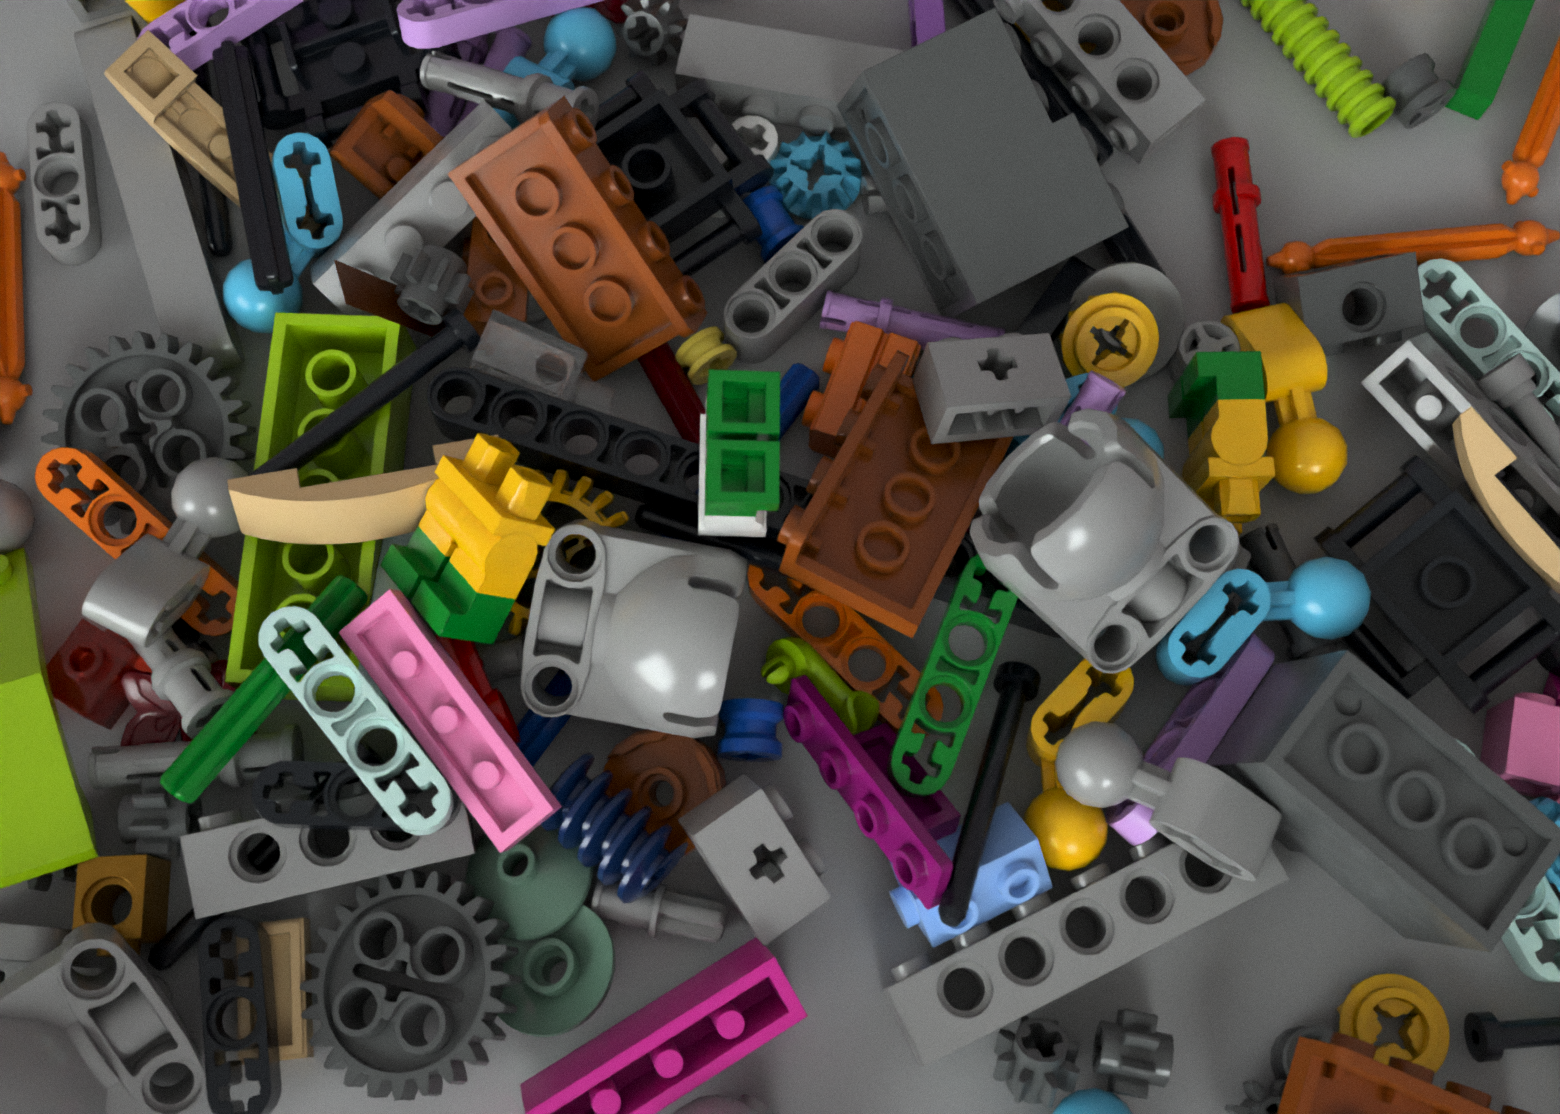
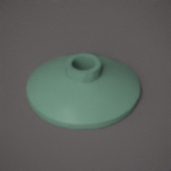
(541, 896)
(560, 1007)

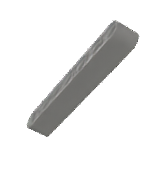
(159, 206)

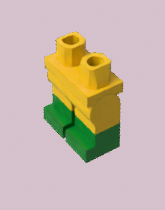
(1225, 431)
(473, 541)

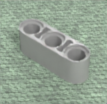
(797, 261)

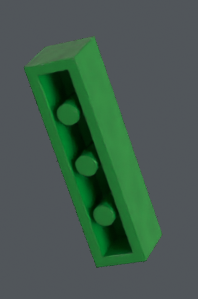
(1489, 56)

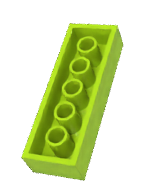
(310, 373)

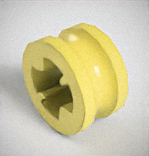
(705, 352)

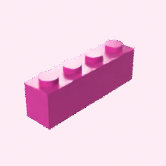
(672, 1041)

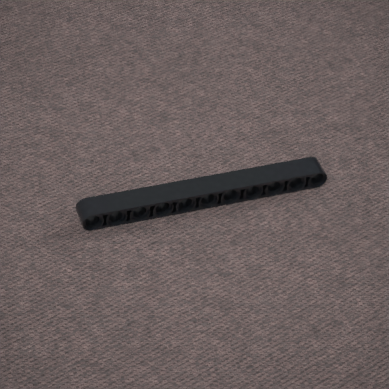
(618, 442)

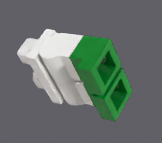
(739, 453)

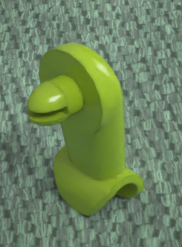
(795, 657)

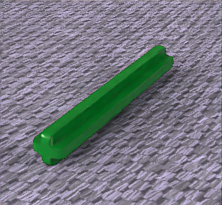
(256, 698)

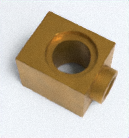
(106, 878)

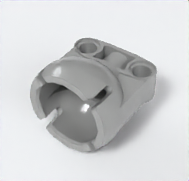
(1100, 537)
(635, 631)
(92, 1039)

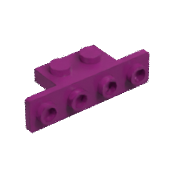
(857, 769)

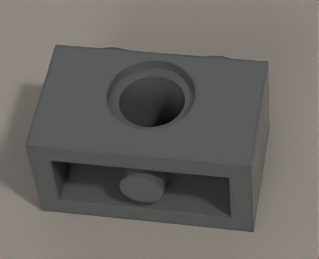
(1384, 296)

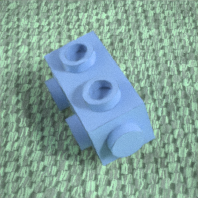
(1008, 876)

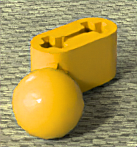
(1304, 447)
(1066, 829)

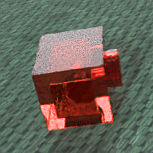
(89, 673)

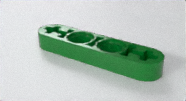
(960, 675)

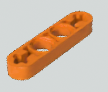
(95, 475)
(837, 649)

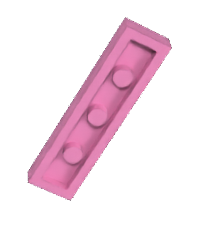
(450, 720)

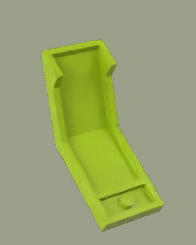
(42, 805)

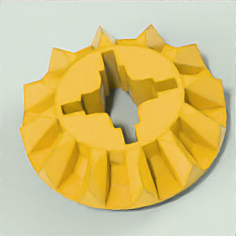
(1136, 333)
(1393, 995)

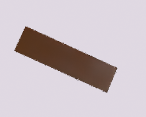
(378, 298)

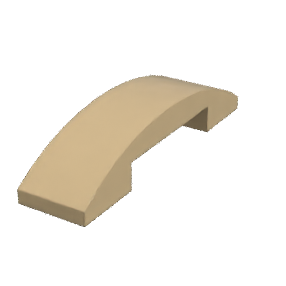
(181, 112)
(1480, 459)
(340, 511)

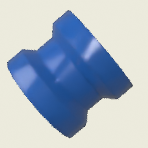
(750, 730)

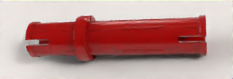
(1233, 165)

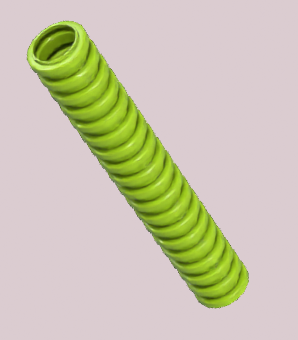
(1325, 63)

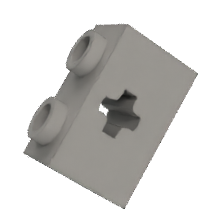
(989, 387)
(782, 886)

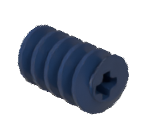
(610, 833)

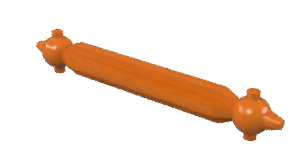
(1536, 137)
(1452, 244)
(12, 341)

